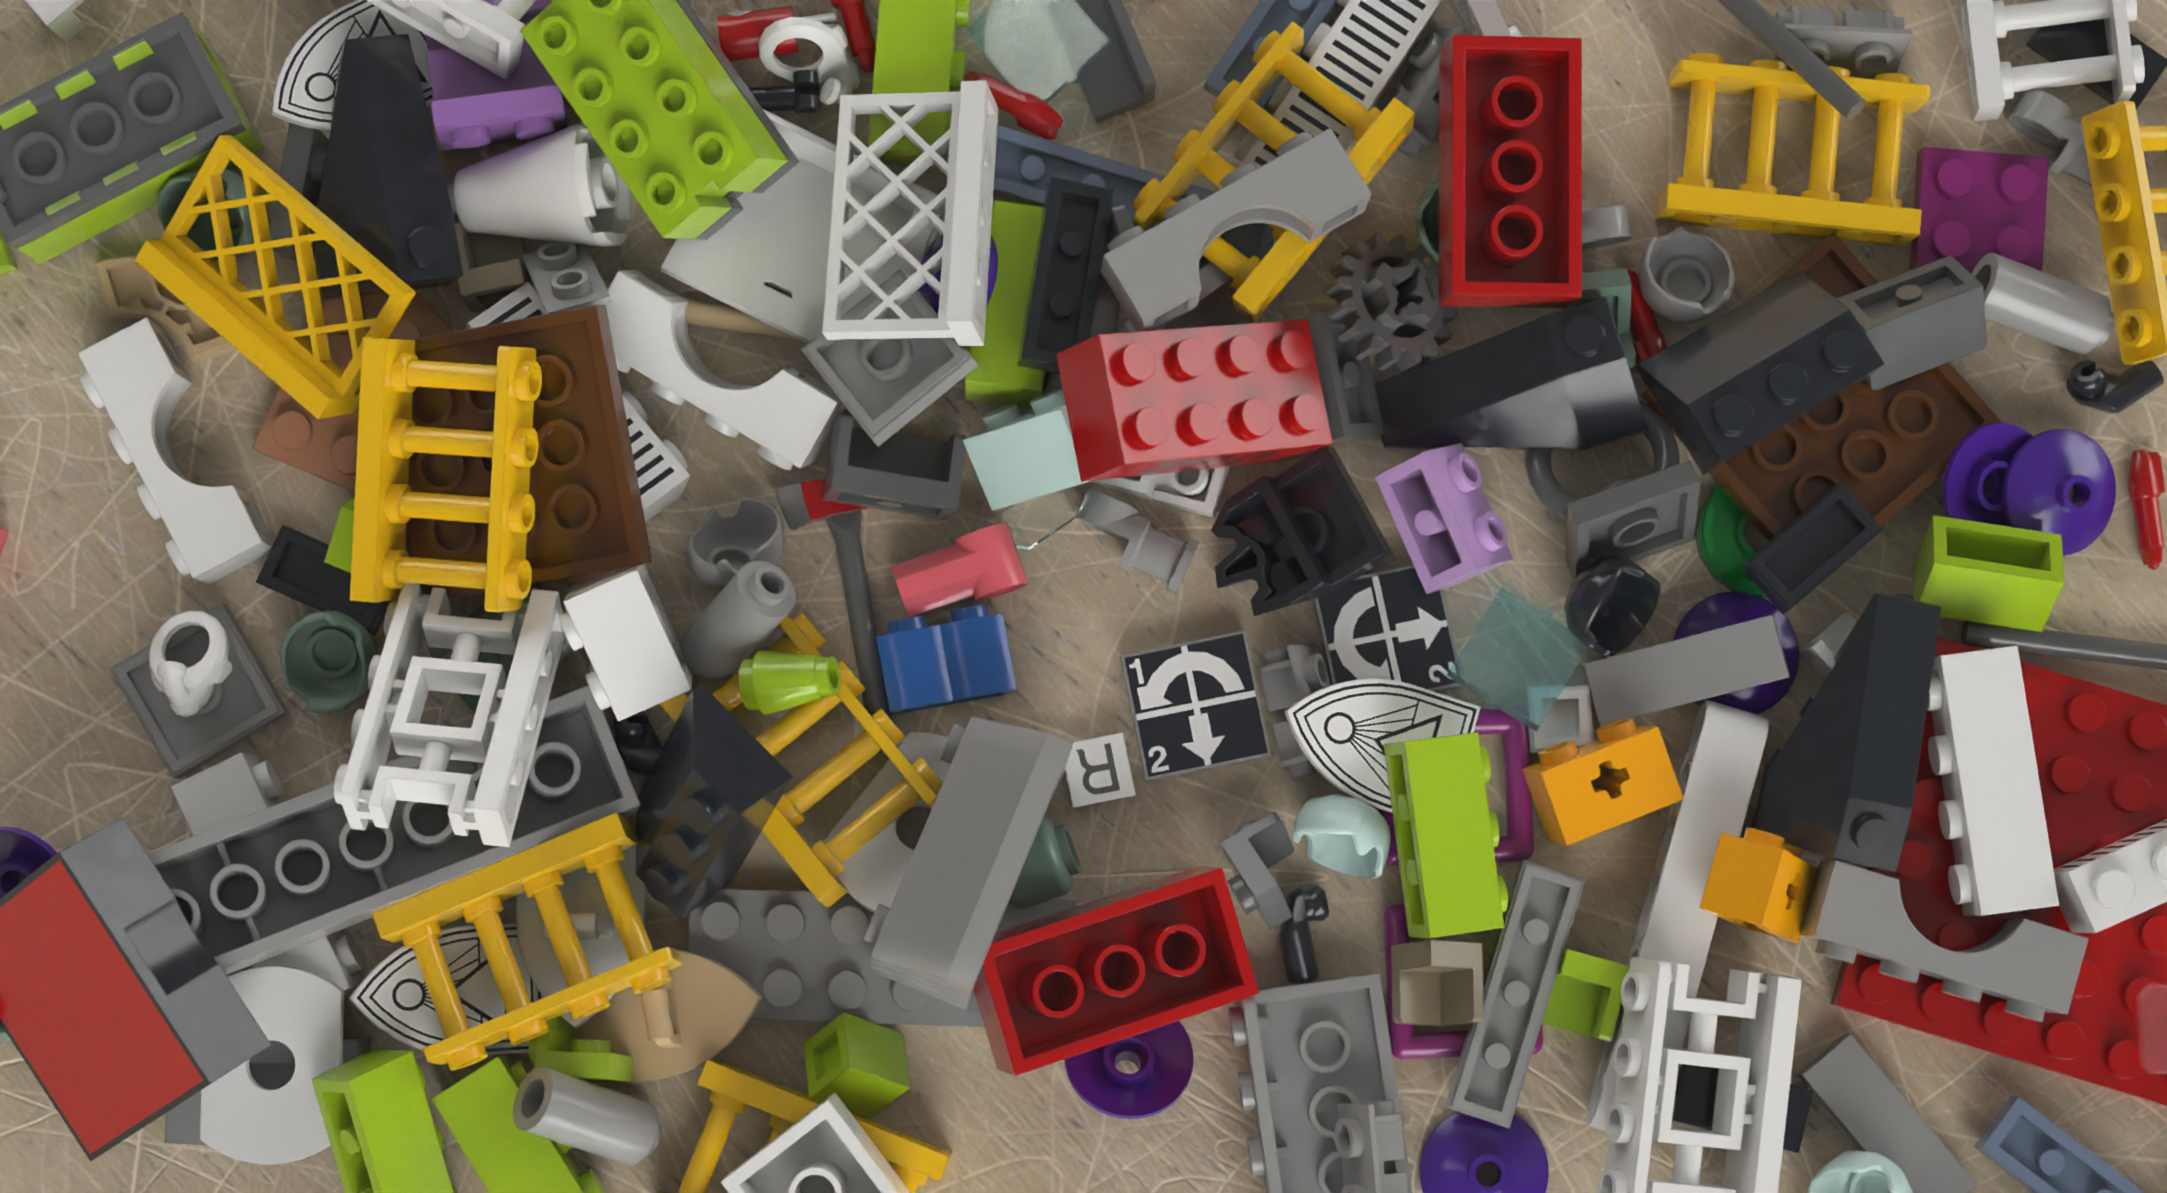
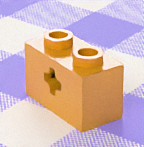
(1637, 782)
(1760, 884)

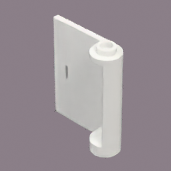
(785, 241)

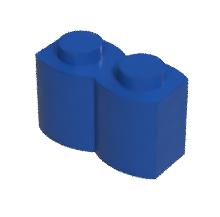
(946, 661)

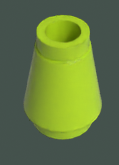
(786, 680)

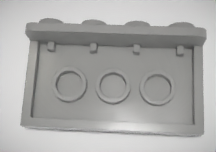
(1304, 1056)

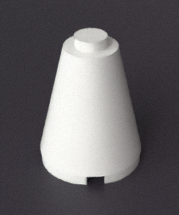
(545, 191)

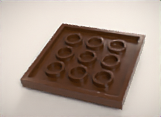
(1874, 441)
(584, 467)

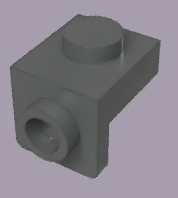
(1250, 854)

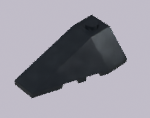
(385, 171)
(1529, 387)
(1855, 755)

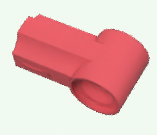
(975, 567)

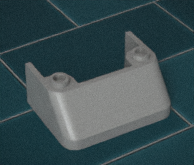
(967, 858)

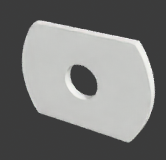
(879, 866)
(283, 1122)

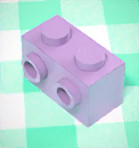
(1444, 517)

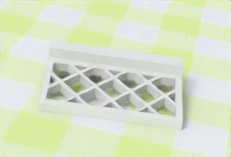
(964, 230)

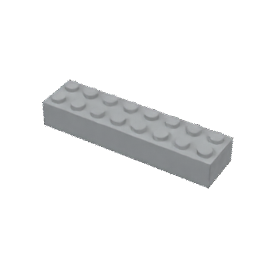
(307, 874)

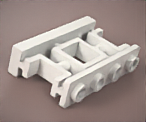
(503, 725)
(1749, 1089)

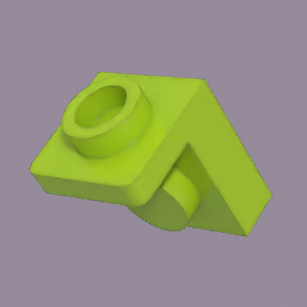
(579, 1057)

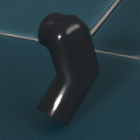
(2111, 392)
(636, 742)
(1296, 934)

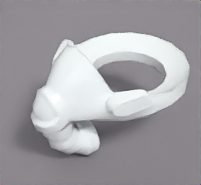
(834, 66)
(192, 686)

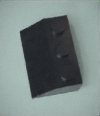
(1759, 369)
(703, 805)

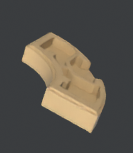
(135, 294)

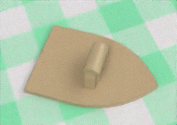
(677, 1022)

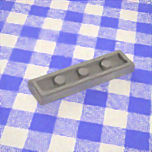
(1515, 993)

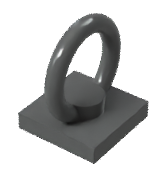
(1629, 515)

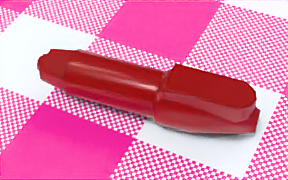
(858, 31)
(1027, 108)
(1648, 337)
(2144, 488)

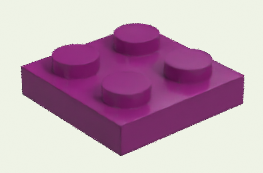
(1979, 206)

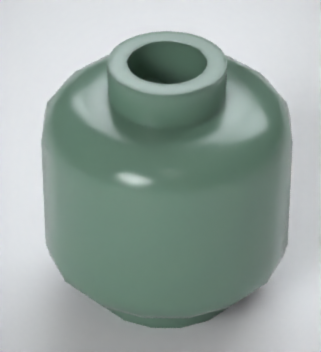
(1047, 867)

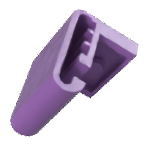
(481, 108)

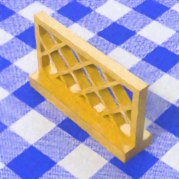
(244, 319)

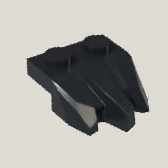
(1299, 534)

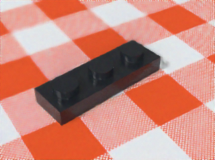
(1065, 272)

